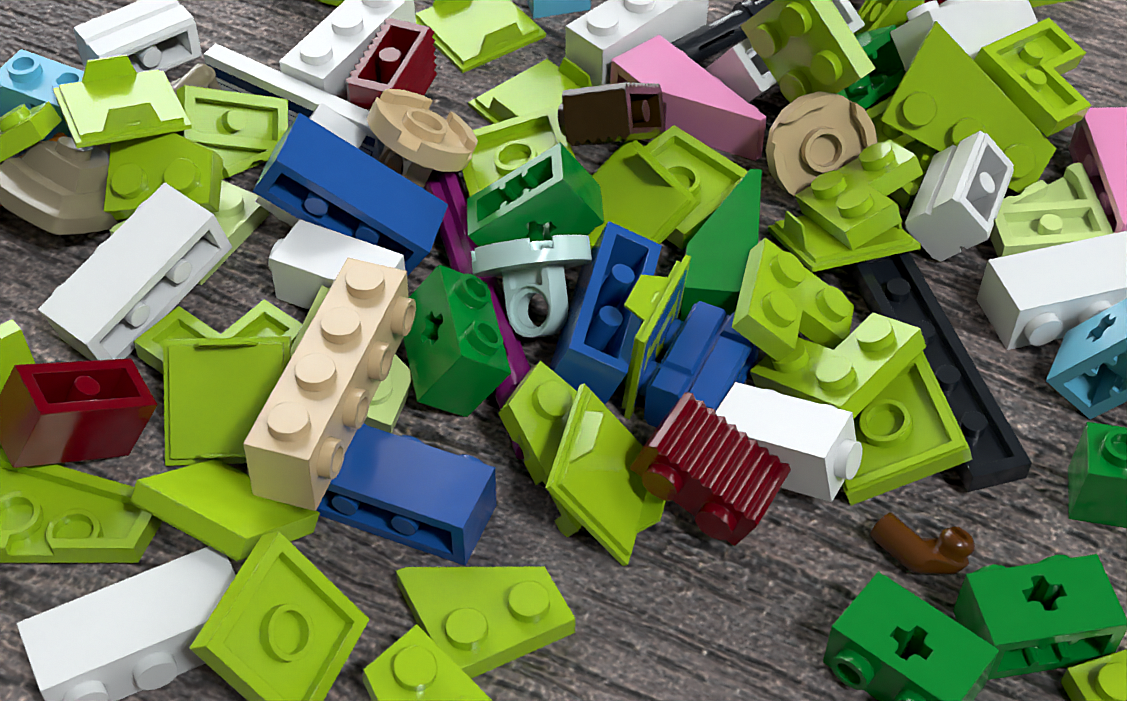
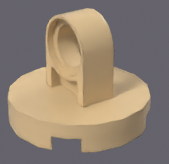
(419, 136)
(816, 137)

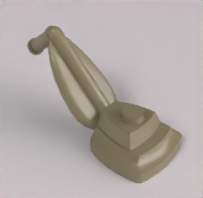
(66, 185)

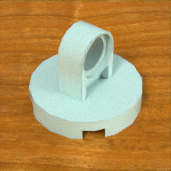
(531, 270)

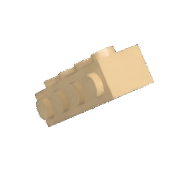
(329, 384)

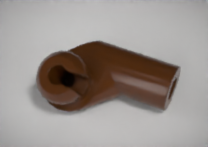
(924, 555)

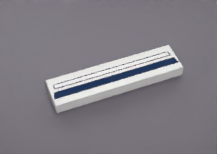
(248, 76)

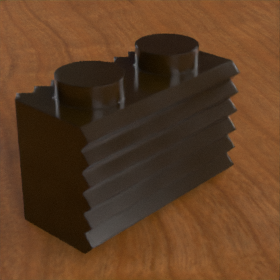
(611, 113)

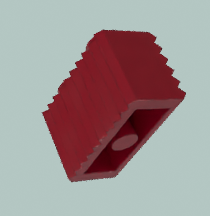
(396, 59)
(710, 470)

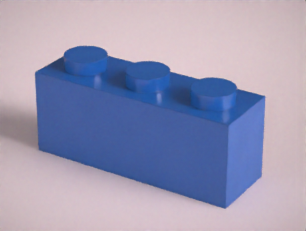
(349, 192)
(599, 329)
(412, 494)

